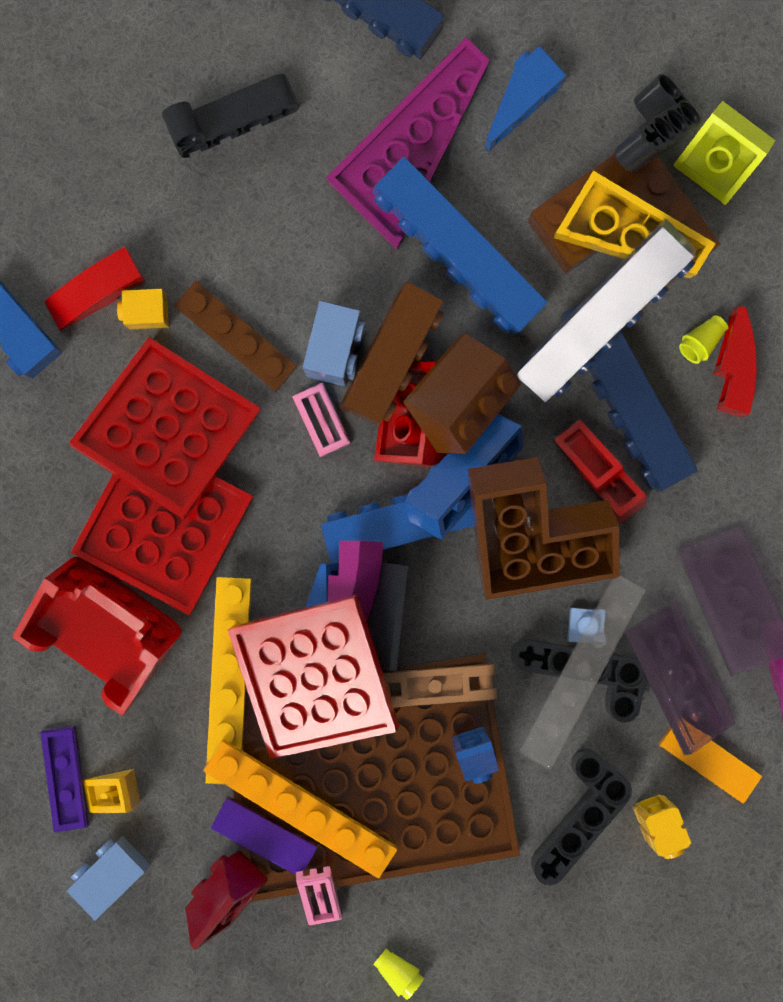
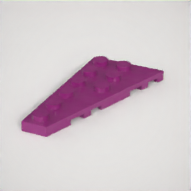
(415, 129)

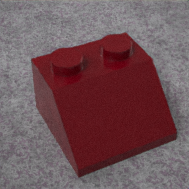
(222, 897)

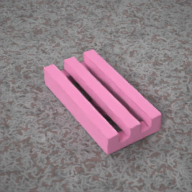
(309, 393)
(316, 879)

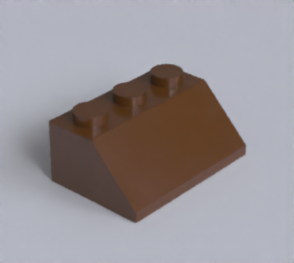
(461, 395)

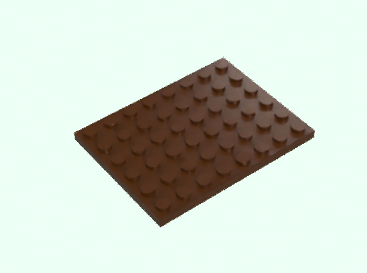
(400, 788)

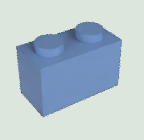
(108, 877)

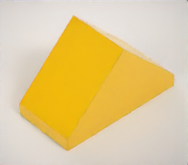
(112, 792)

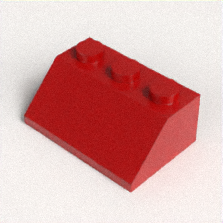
(401, 437)

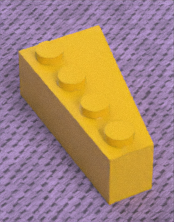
(618, 222)

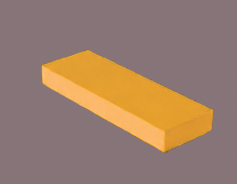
(716, 766)

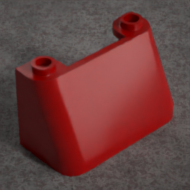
(100, 628)

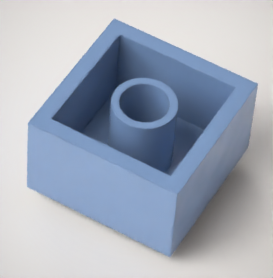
(333, 344)

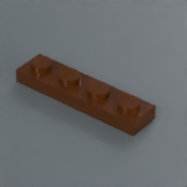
(235, 336)

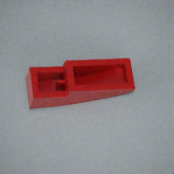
(94, 288)
(737, 365)
(601, 470)

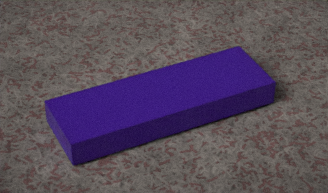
(64, 779)
(263, 836)

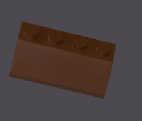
(391, 354)

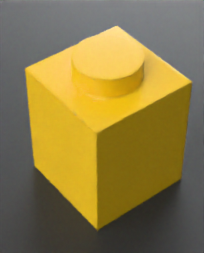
(143, 309)

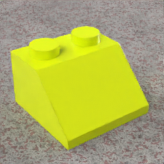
(724, 153)

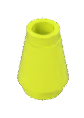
(701, 341)
(399, 974)

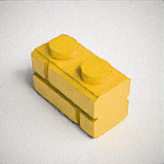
(662, 826)

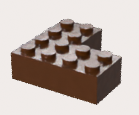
(650, 184)
(535, 548)

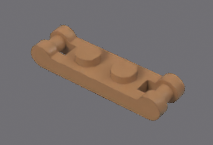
(441, 685)

